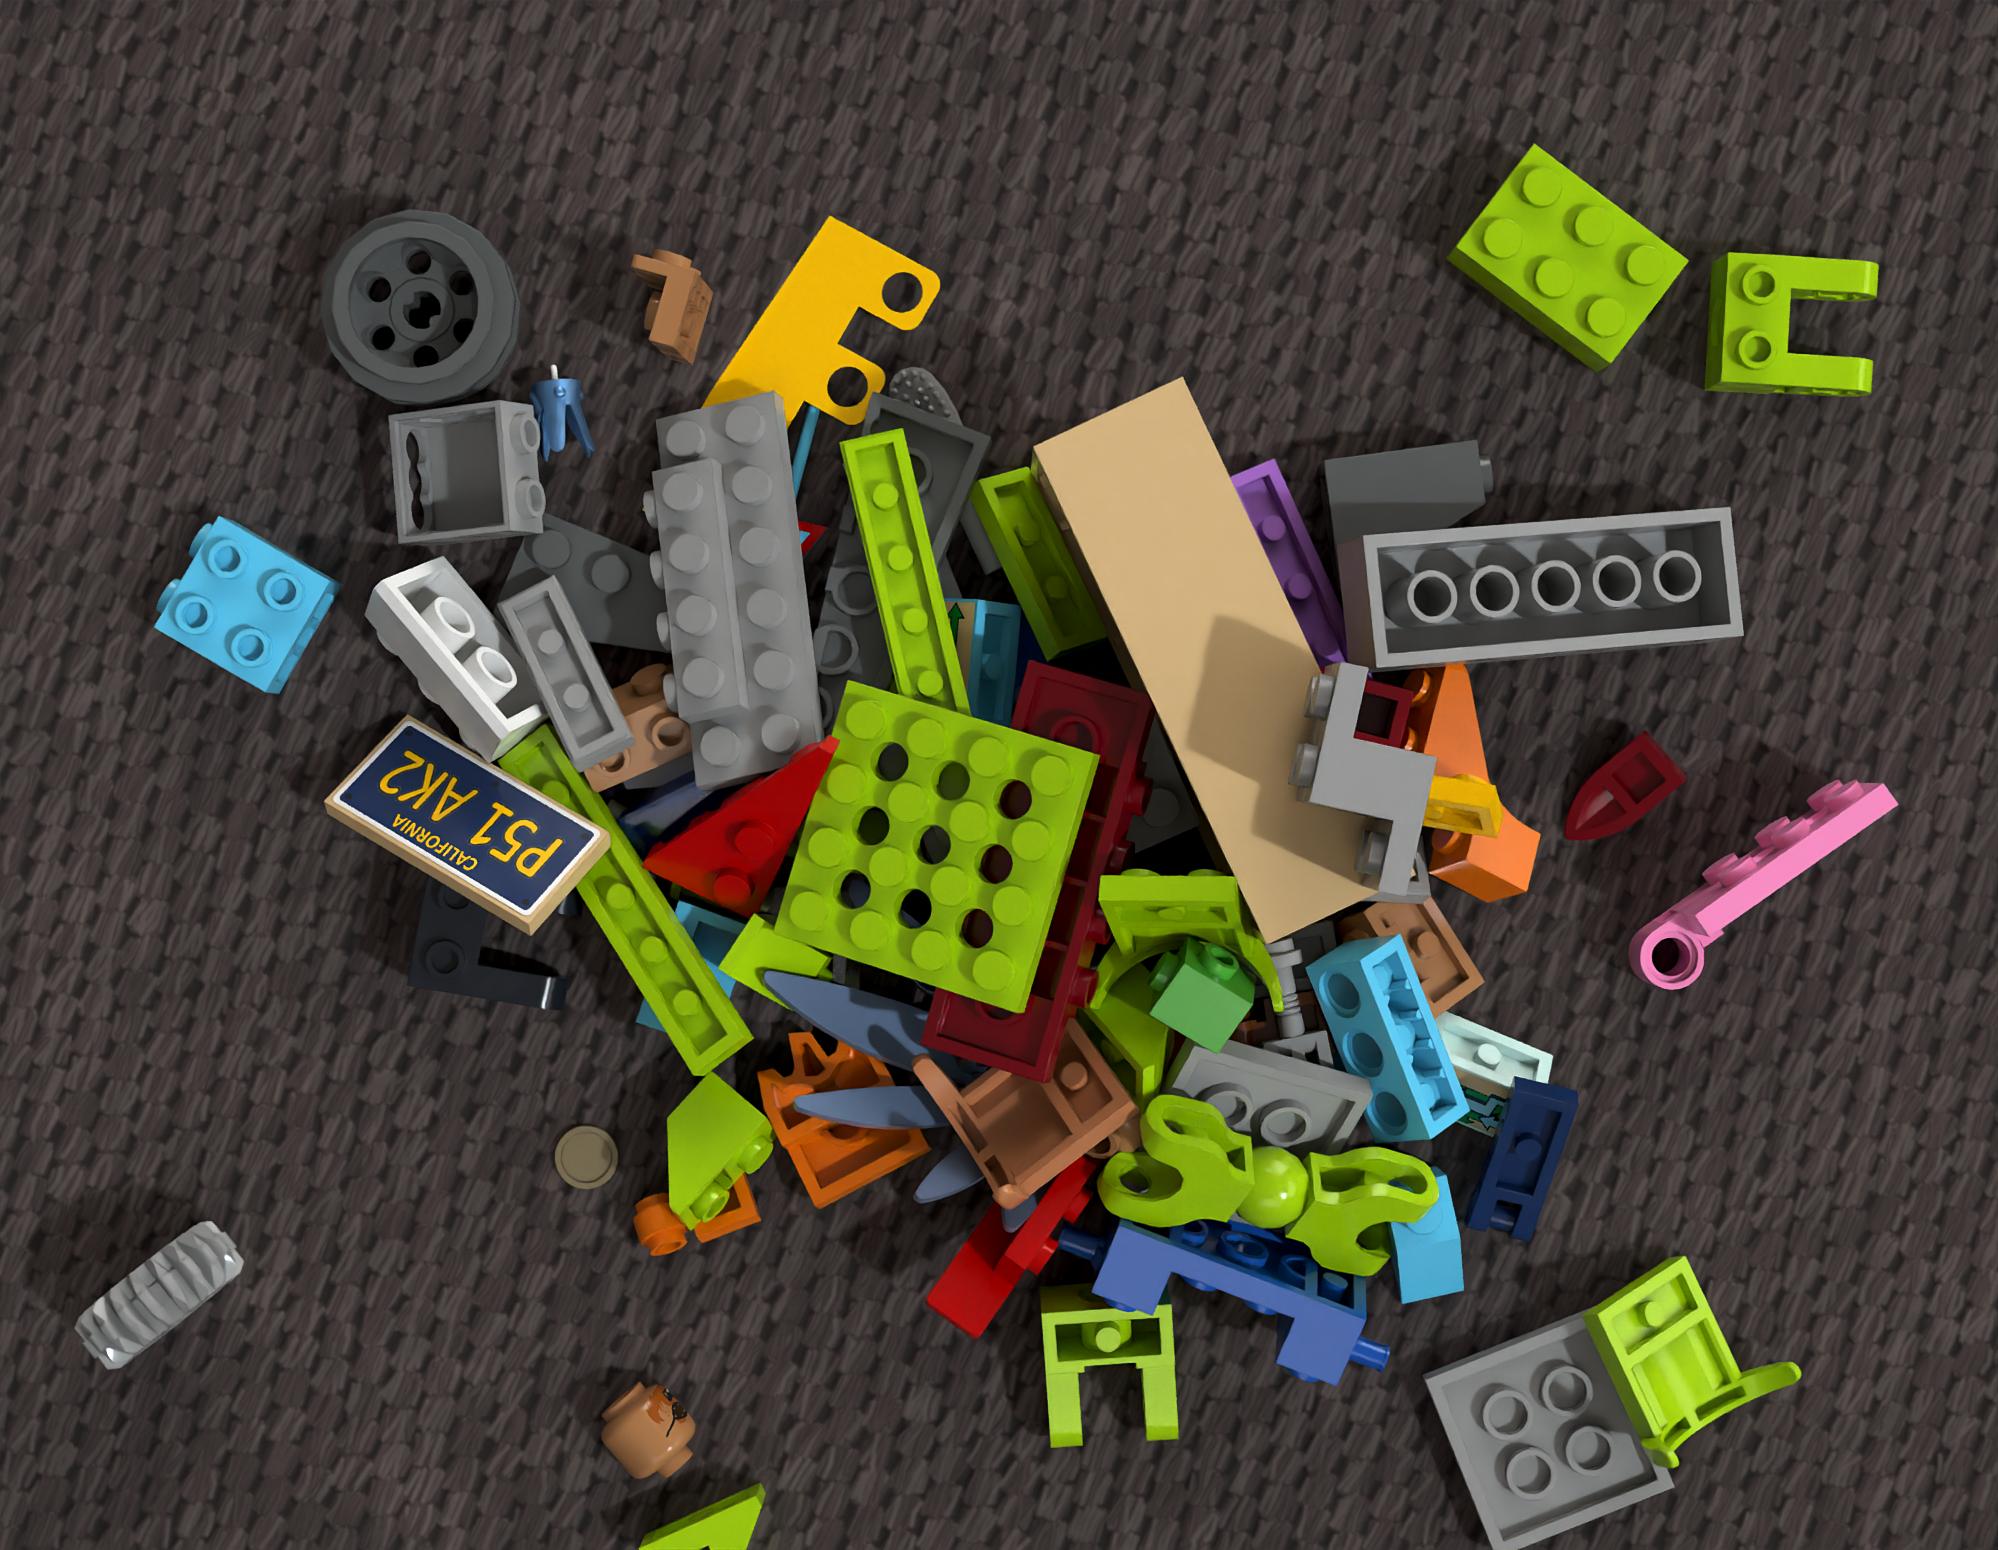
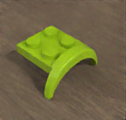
(1161, 912)
(1673, 1359)

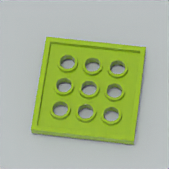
(1037, 842)

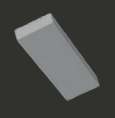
(566, 674)

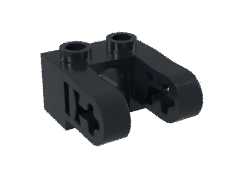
(450, 947)

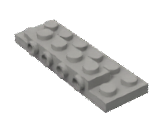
(733, 589)

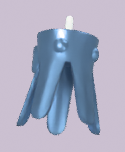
(551, 404)

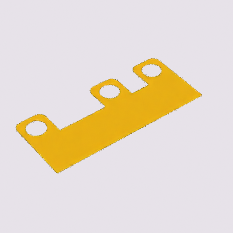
(798, 334)

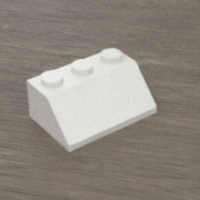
(458, 655)

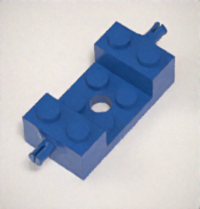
(1273, 1274)

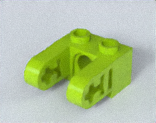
(1752, 324)
(1089, 1332)

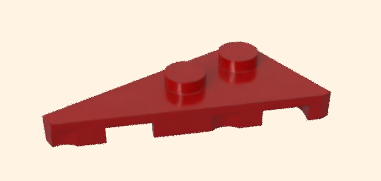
(740, 846)

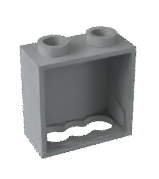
(473, 470)

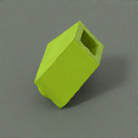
(710, 1145)

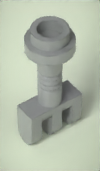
(1293, 1038)

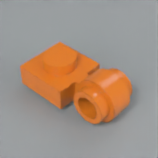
(664, 1233)

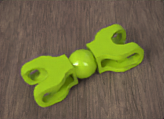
(1216, 1172)

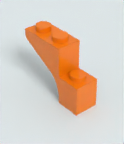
(1446, 726)

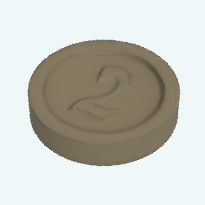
(586, 1157)

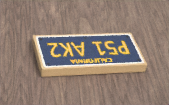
(468, 824)

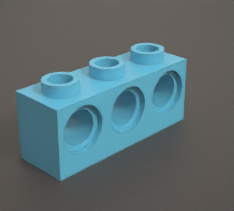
(1388, 1037)

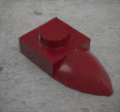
(1623, 790)

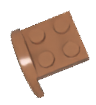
(1032, 1129)

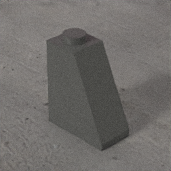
(1401, 492)

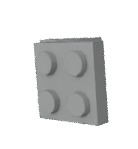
(1362, 778)

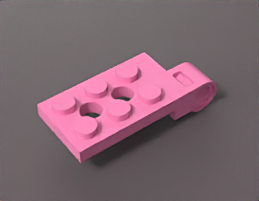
(1741, 883)

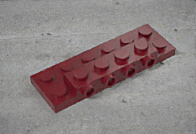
(1102, 721)

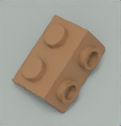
(657, 730)

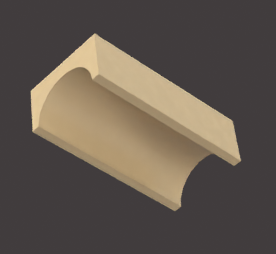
(1208, 642)

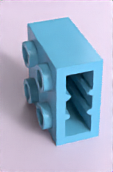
(246, 604)

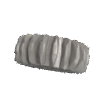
(159, 1294)

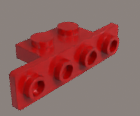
(996, 1259)

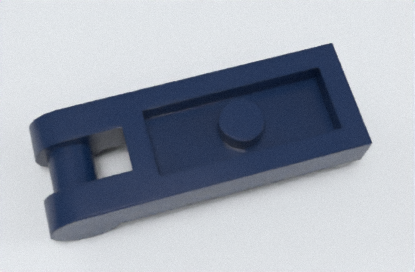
(1522, 1158)

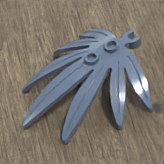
(892, 1035)

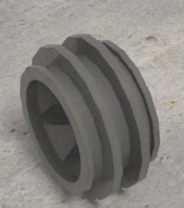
(384, 252)

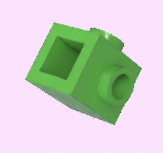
(1201, 993)

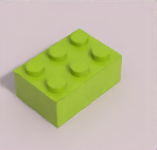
(1567, 259)

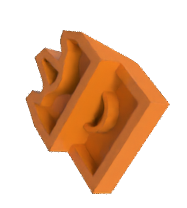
(827, 1154)

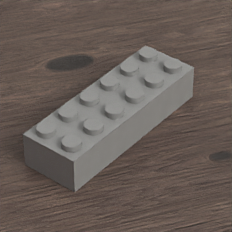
(1539, 589)

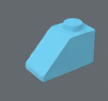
(1427, 1252)

